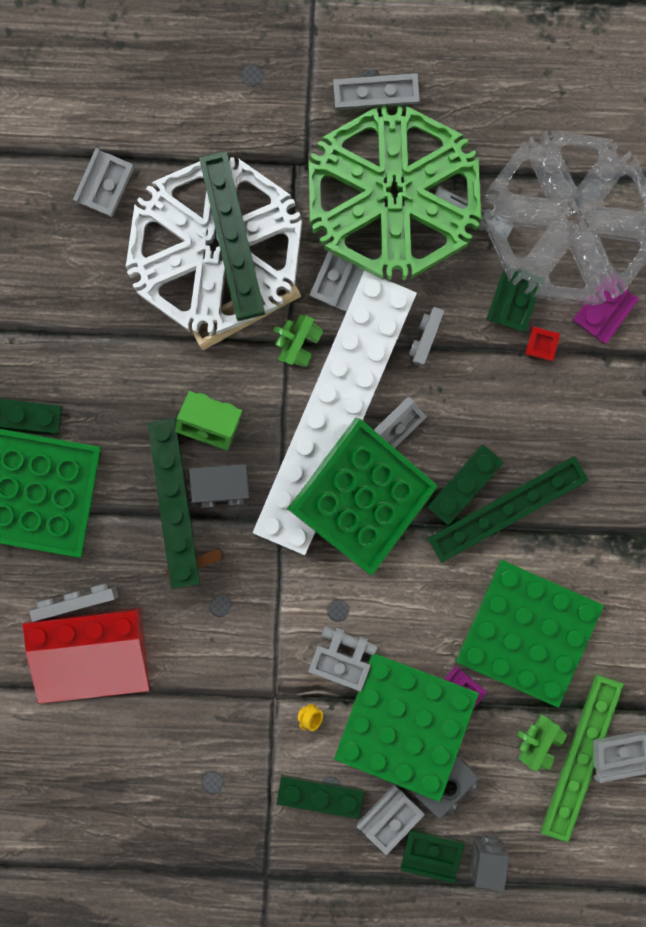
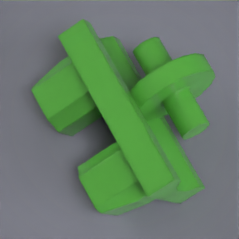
(292, 338)
(538, 741)

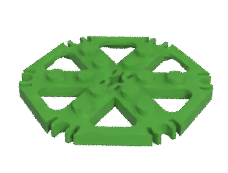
(417, 179)

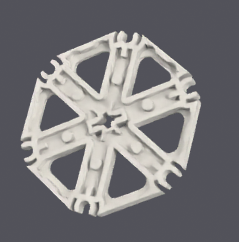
(190, 254)

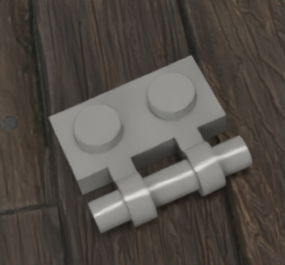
(339, 666)

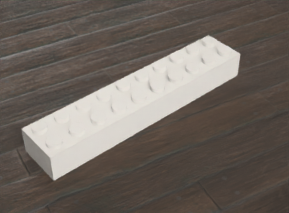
(337, 398)

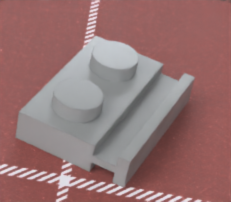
(103, 183)
(336, 282)
(429, 325)
(620, 756)
(390, 819)

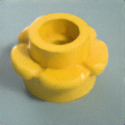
(310, 717)

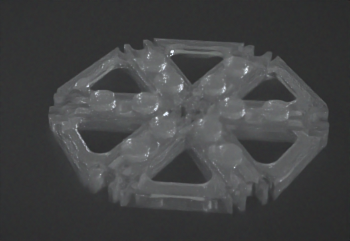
(560, 233)

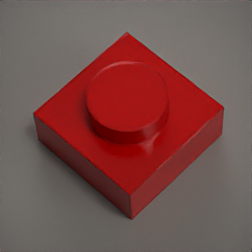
(542, 344)

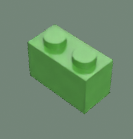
(208, 420)

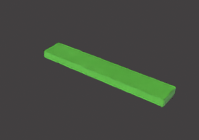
(580, 759)

